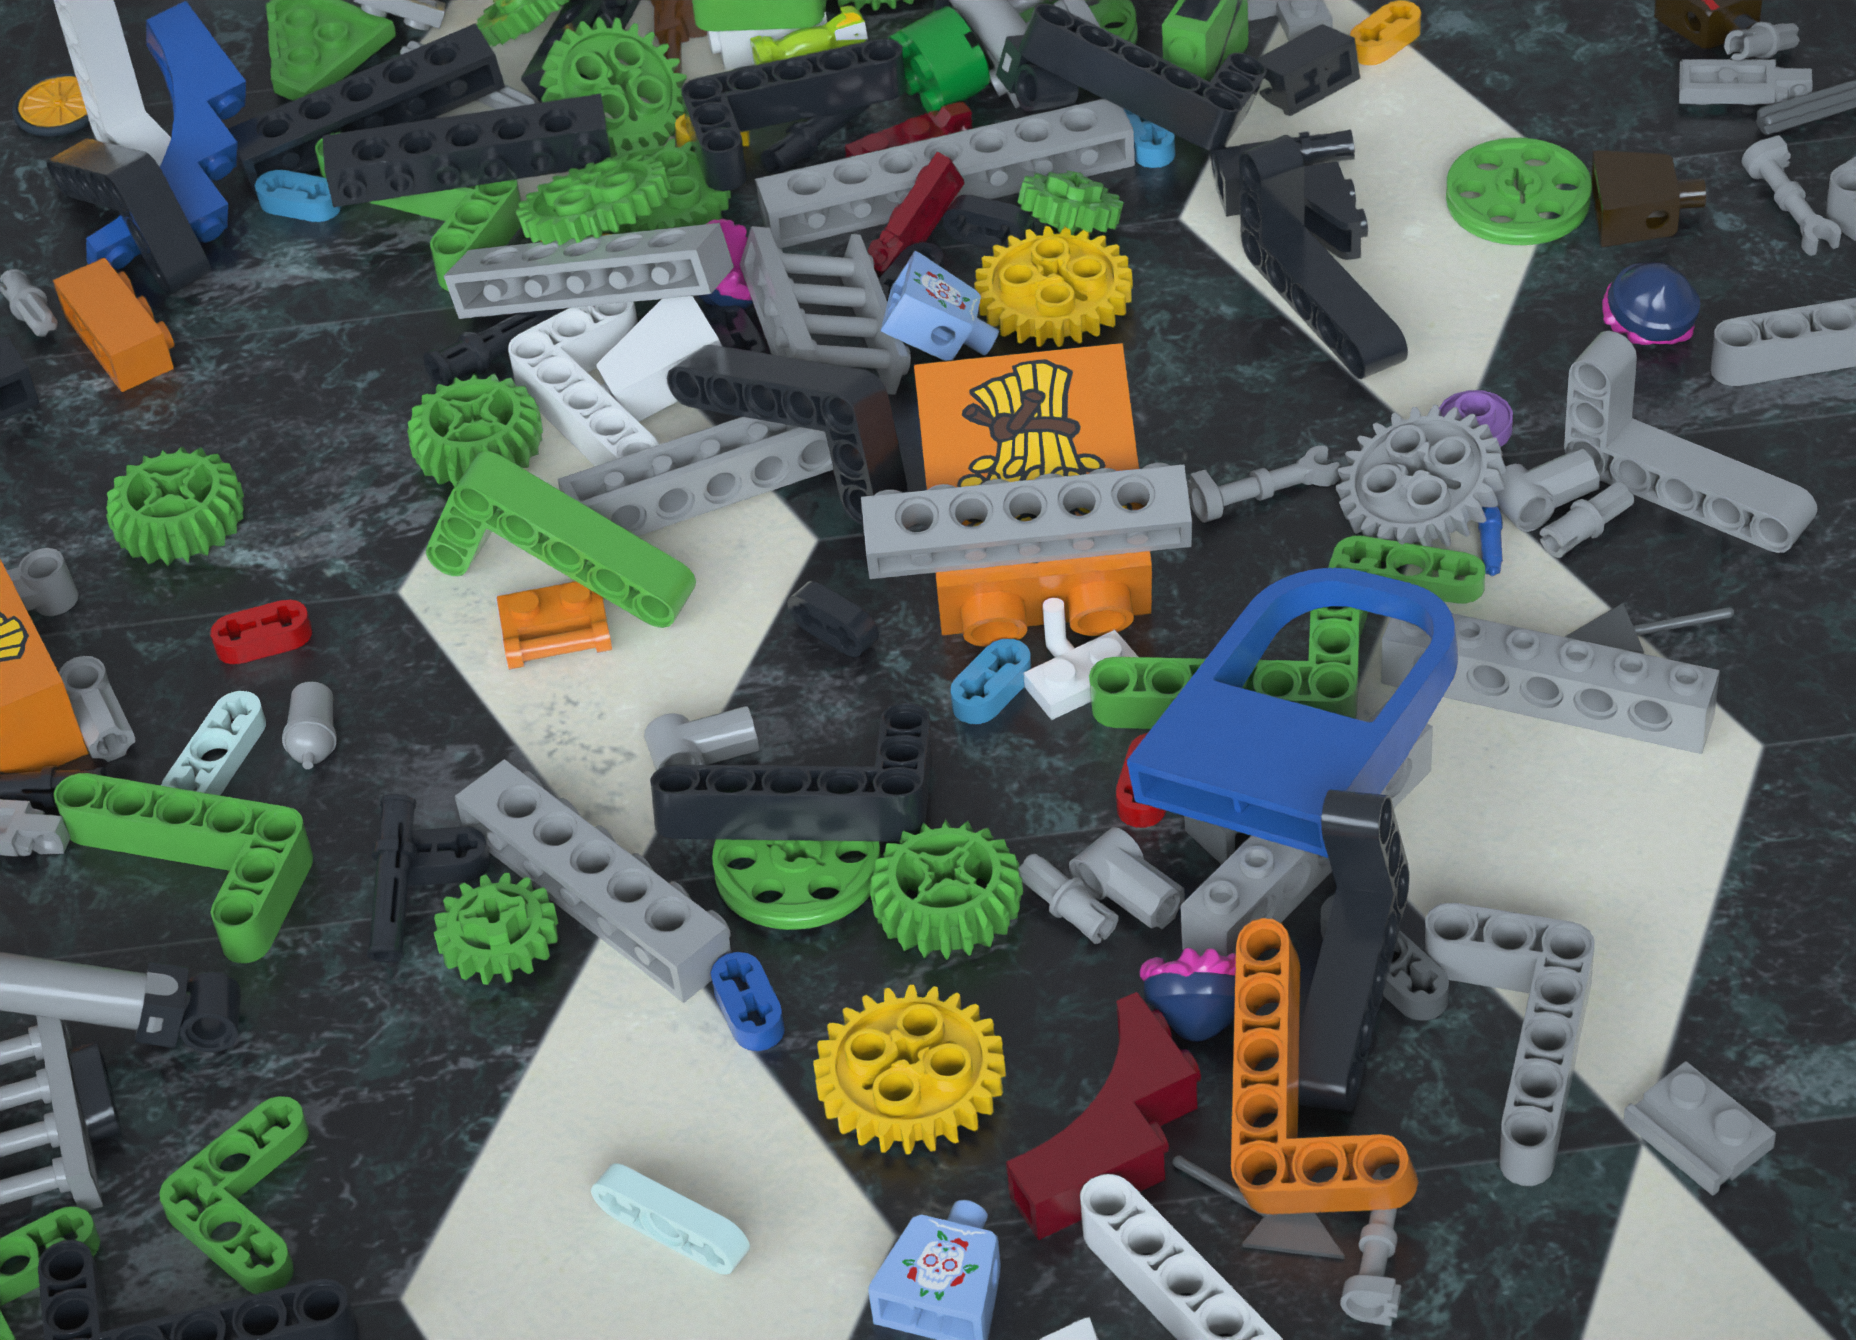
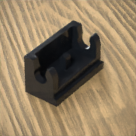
(1309, 68)

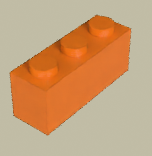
(115, 324)

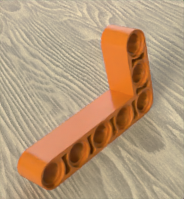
(1277, 1092)

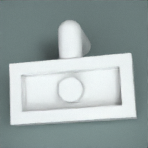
(1064, 680)

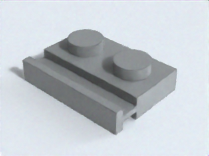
(1699, 1127)

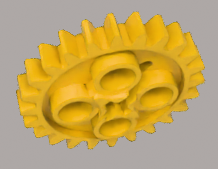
(1053, 286)
(909, 1069)

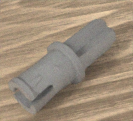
(1761, 40)
(27, 302)
(1585, 519)
(1068, 898)

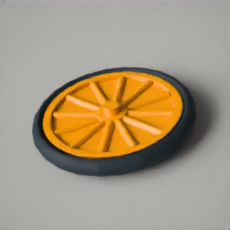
(51, 107)

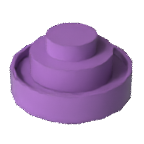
(1487, 408)

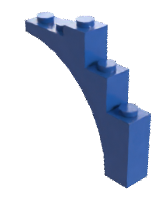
(201, 148)

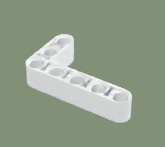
(108, 77)
(555, 367)
(1170, 1269)

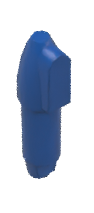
(1491, 540)

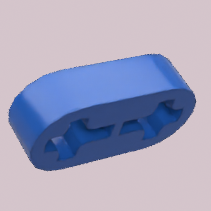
(757, 997)

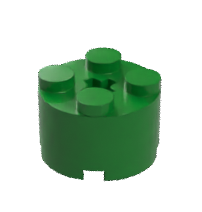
(941, 60)

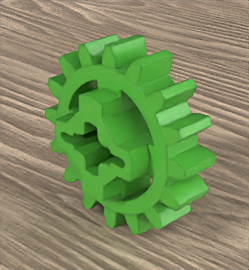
(1070, 202)
(496, 928)

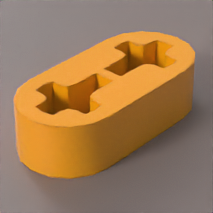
(1386, 32)

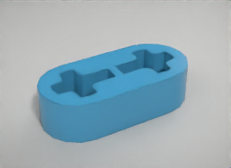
(1145, 152)
(295, 196)
(984, 677)

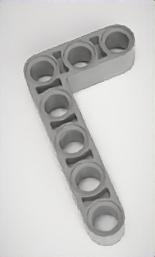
(1785, 343)
(1670, 468)
(1555, 966)

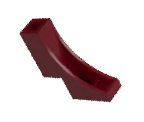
(1117, 1131)

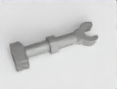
(1766, 161)
(1209, 499)
(1370, 1294)

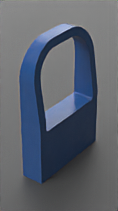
(1269, 760)

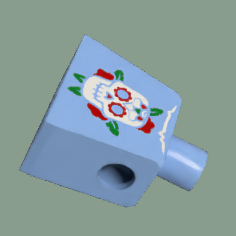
(935, 311)
(940, 1277)

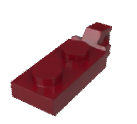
(948, 120)
(919, 212)

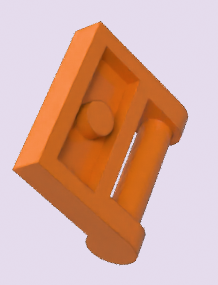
(552, 622)

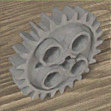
(1421, 478)

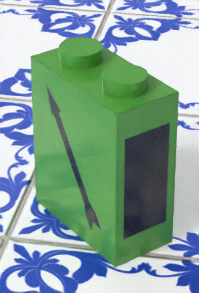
(1204, 33)

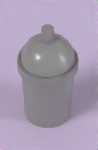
(310, 724)

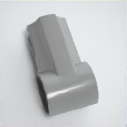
(1536, 492)
(45, 582)
(96, 708)
(702, 741)
(1117, 869)

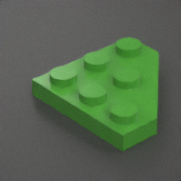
(320, 43)

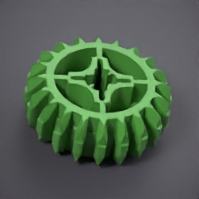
(472, 419)
(175, 505)
(948, 905)

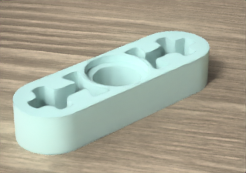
(217, 733)
(670, 1218)

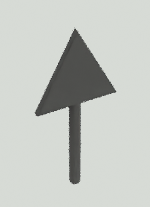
(1617, 630)
(1275, 1232)

